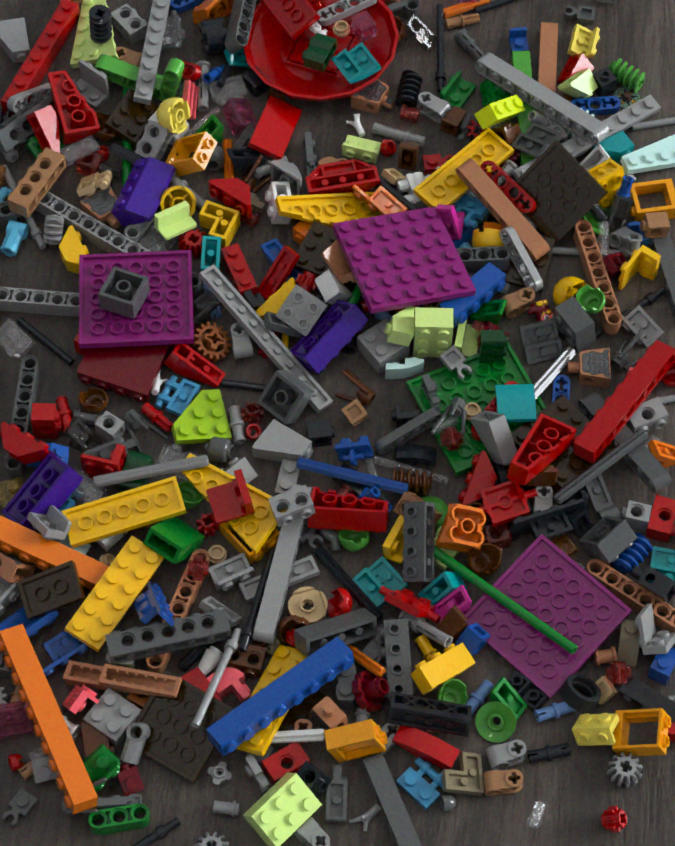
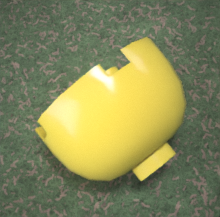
(173, 114)

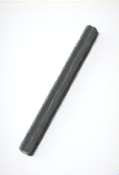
(600, 466)

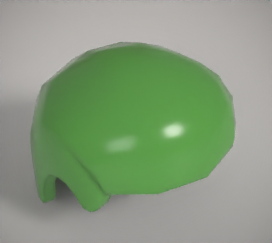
(591, 299)
(190, 495)
(353, 540)
(453, 691)

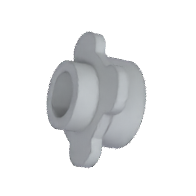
(219, 779)

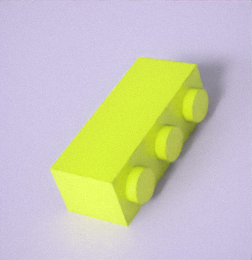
(499, 111)

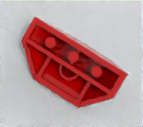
(341, 176)

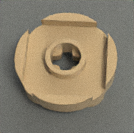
(312, 597)

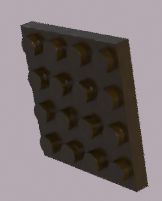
(561, 191)
(567, 463)
(172, 736)

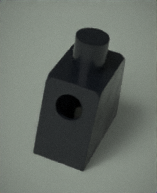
(662, 587)

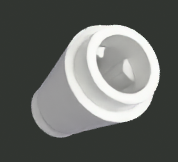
(210, 660)

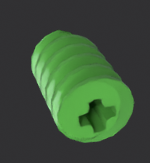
(627, 75)

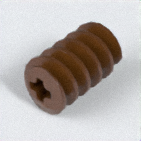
(414, 481)

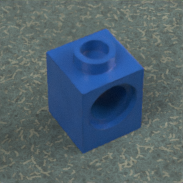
(474, 638)

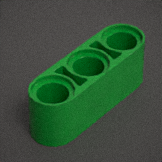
(129, 823)

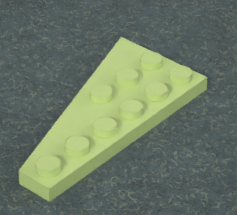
(83, 46)

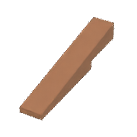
(121, 679)

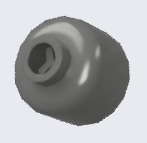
(216, 160)
(219, 449)

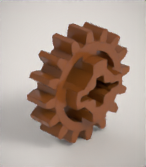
(211, 341)

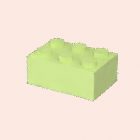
(432, 331)
(282, 809)

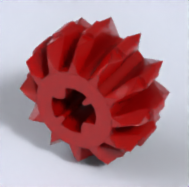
(192, 241)

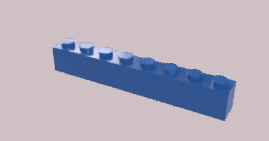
(280, 696)

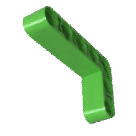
(126, 75)

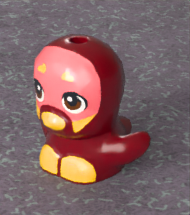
(541, 310)

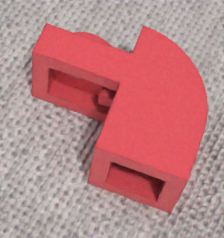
(232, 681)

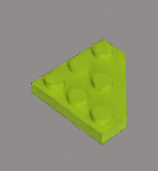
(202, 420)

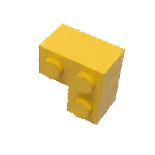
(220, 221)

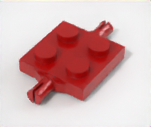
(506, 502)
(410, 603)

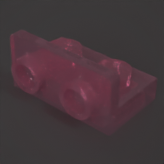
(239, 114)
(14, 719)

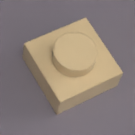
(392, 176)
(606, 688)

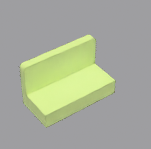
(174, 221)
(466, 339)

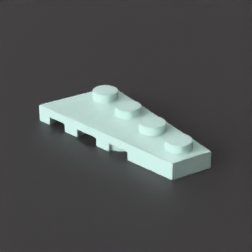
(651, 157)

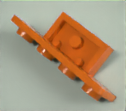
(379, 201)

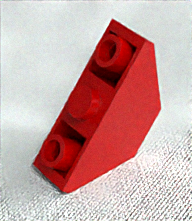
(232, 193)
(22, 445)
(479, 478)

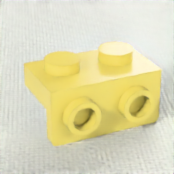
(583, 41)
(595, 729)

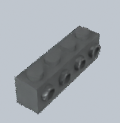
(418, 542)
(348, 627)
(397, 656)

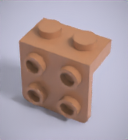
(337, 262)

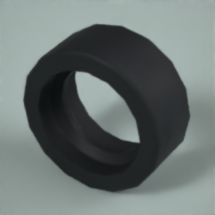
(577, 700)

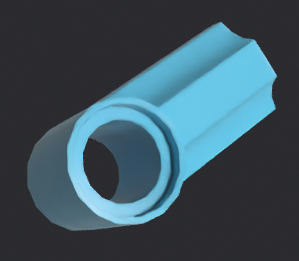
(15, 234)

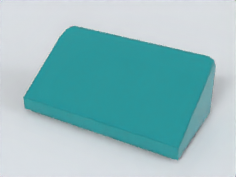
(237, 59)

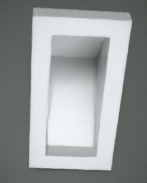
(595, 157)
(331, 288)

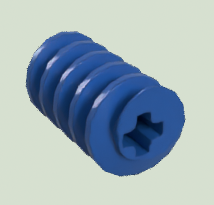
(628, 558)

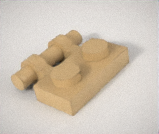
(91, 182)

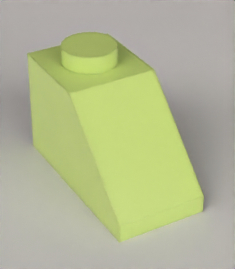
(579, 84)
(401, 327)

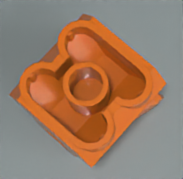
(462, 529)

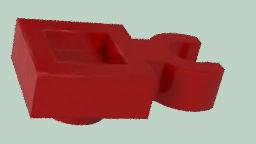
(432, 161)

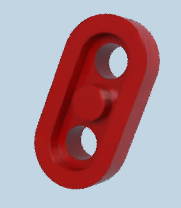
(191, 71)

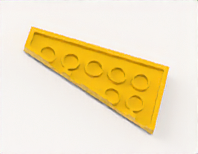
(324, 208)
(253, 528)

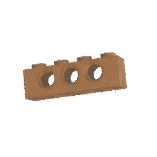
(36, 182)

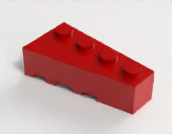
(540, 448)
(348, 512)

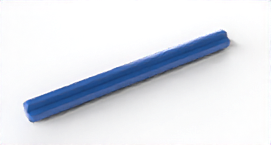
(352, 475)

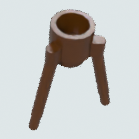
(250, 181)
(364, 394)

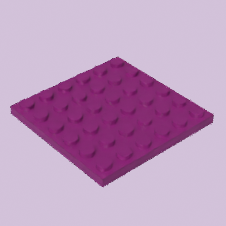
(403, 259)
(163, 317)
(562, 597)

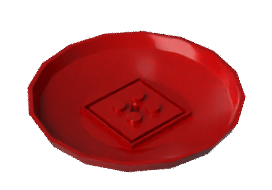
(282, 62)

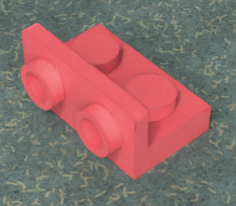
(77, 698)

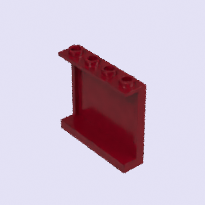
(123, 370)

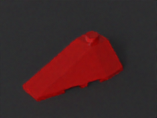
(72, 110)

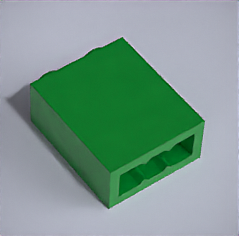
(174, 539)

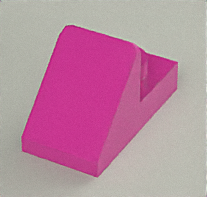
(452, 220)
(458, 597)

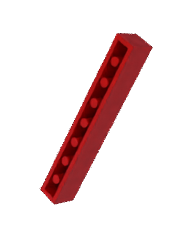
(44, 51)
(624, 401)

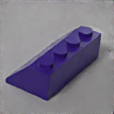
(142, 191)
(329, 336)
(47, 486)

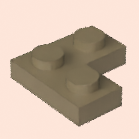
(468, 779)

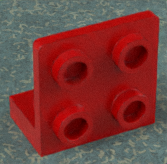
(98, 466)
(230, 499)

